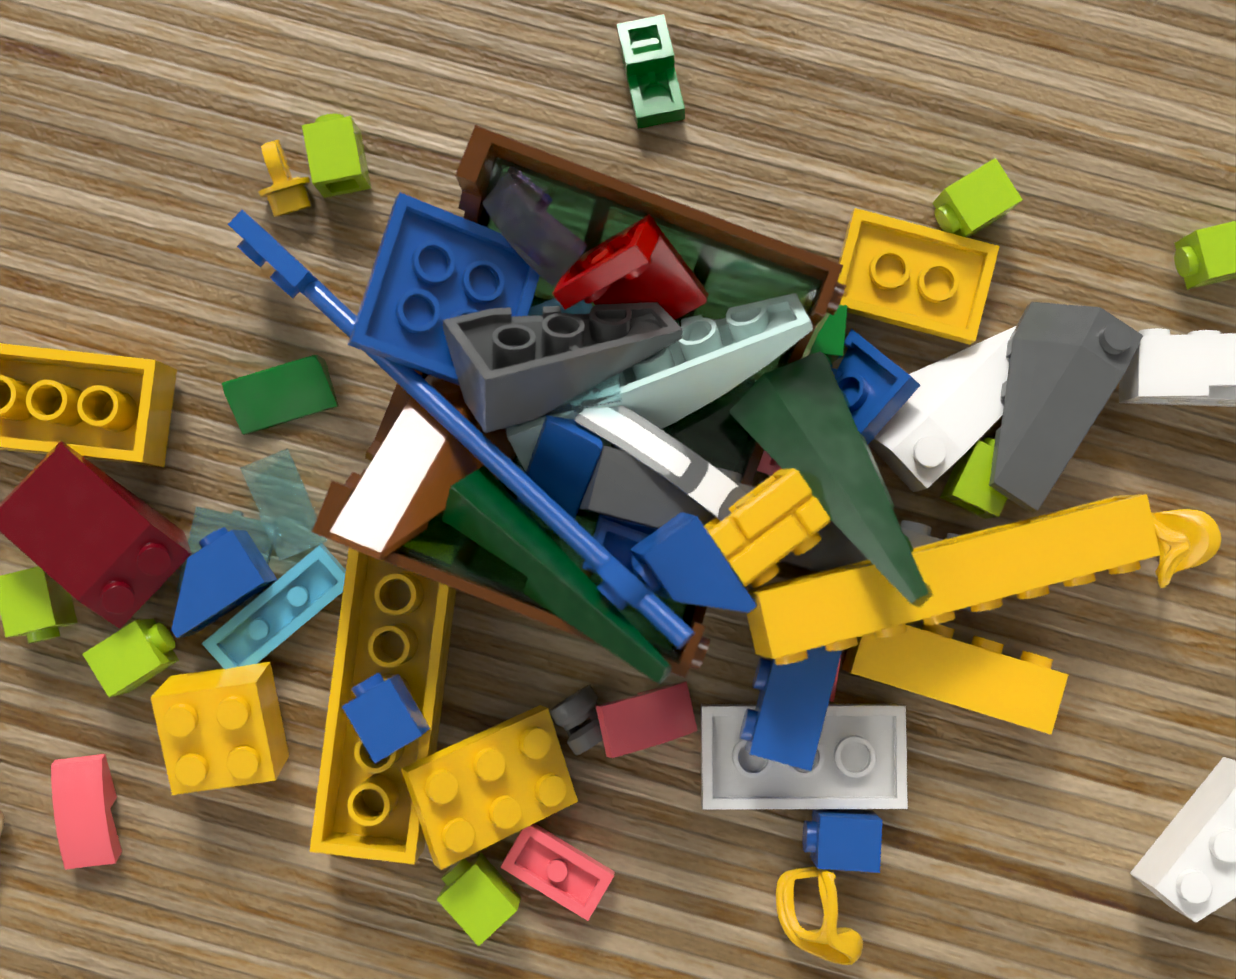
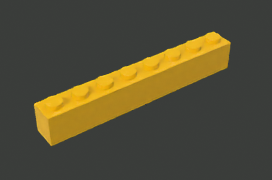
(962, 573)

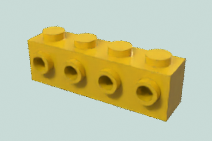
(963, 674)

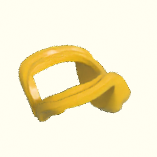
(1184, 541)
(828, 943)

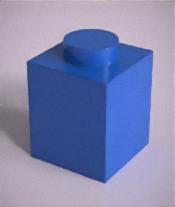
(384, 715)
(844, 839)

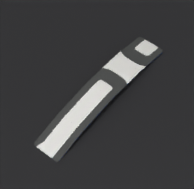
(664, 456)

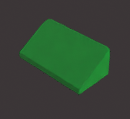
(280, 394)

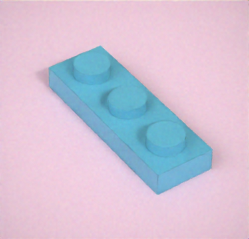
(278, 610)

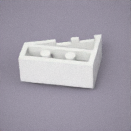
(1182, 369)
(1196, 854)

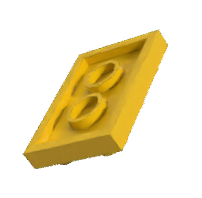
(915, 276)
(489, 786)

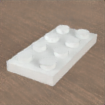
(855, 764)

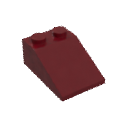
(92, 534)

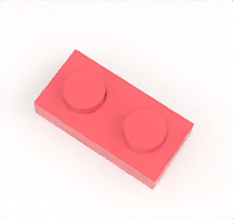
(558, 870)

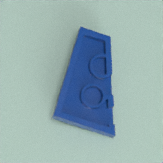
(872, 385)

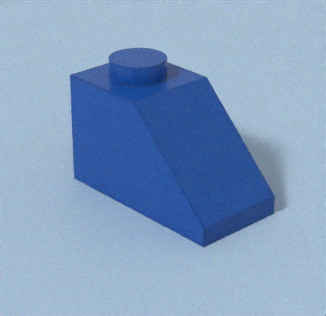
(689, 567)
(219, 580)

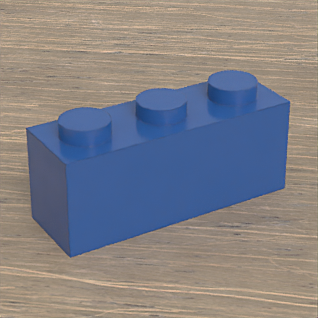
(790, 708)

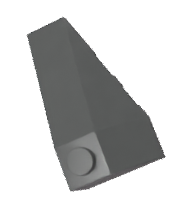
(532, 364)
(1056, 385)

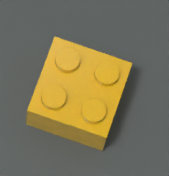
(220, 728)

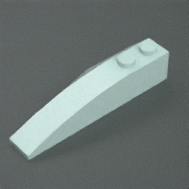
(696, 368)

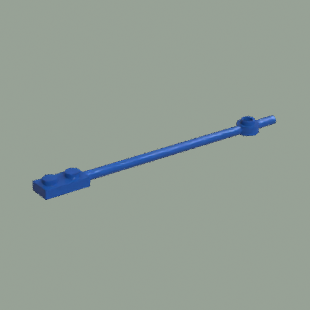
(619, 583)

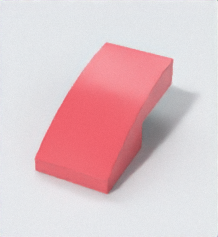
(646, 719)
(82, 811)

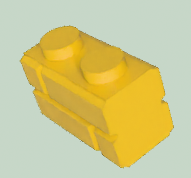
(768, 525)

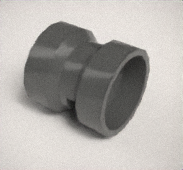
(573, 712)

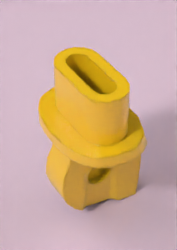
(286, 193)

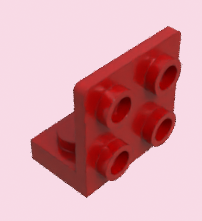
(633, 268)

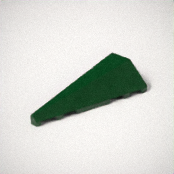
(807, 426)
(497, 522)

